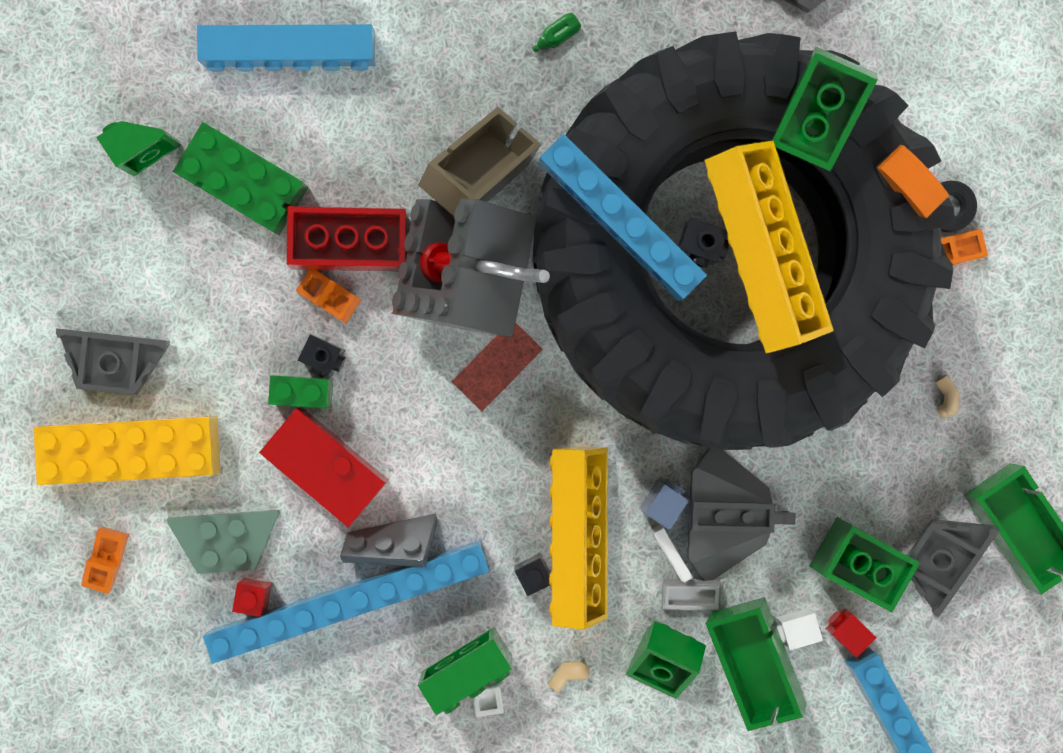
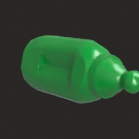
(558, 32)

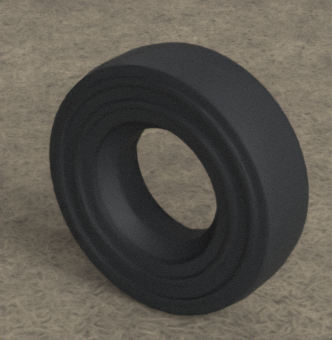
(967, 202)

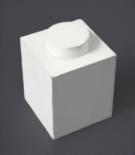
(799, 629)

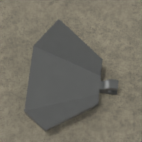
(728, 514)

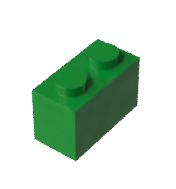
(300, 391)

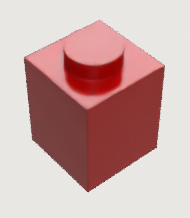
(252, 597)
(850, 632)

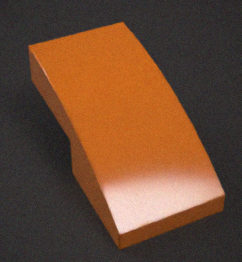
(914, 180)
(965, 246)
(328, 295)
(105, 561)

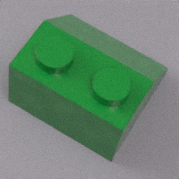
(135, 146)
(666, 660)

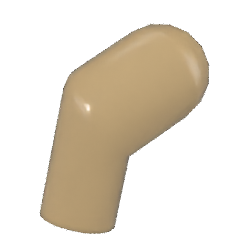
(951, 397)
(569, 671)

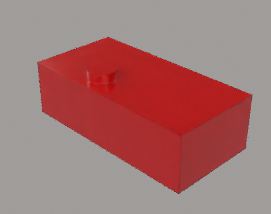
(345, 238)
(323, 466)

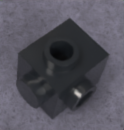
(703, 242)
(322, 356)

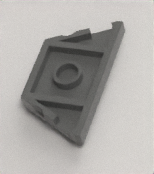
(110, 360)
(947, 557)

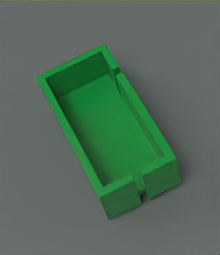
(240, 178)
(1027, 525)
(756, 664)

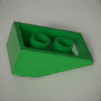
(824, 108)
(864, 564)

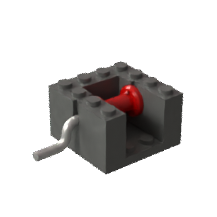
(466, 266)

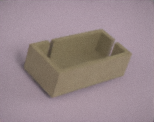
(479, 162)

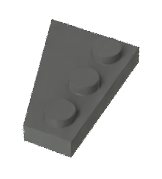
(392, 543)

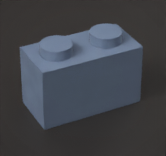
(664, 503)

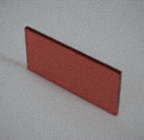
(496, 367)

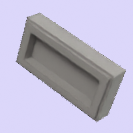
(691, 594)

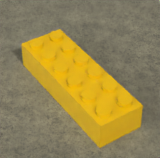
(768, 245)
(127, 450)
(579, 536)

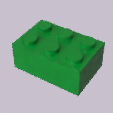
(465, 672)

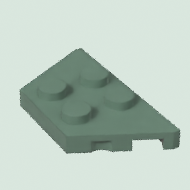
(224, 540)

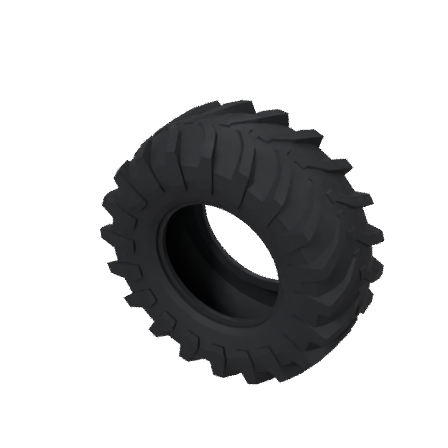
(872, 267)

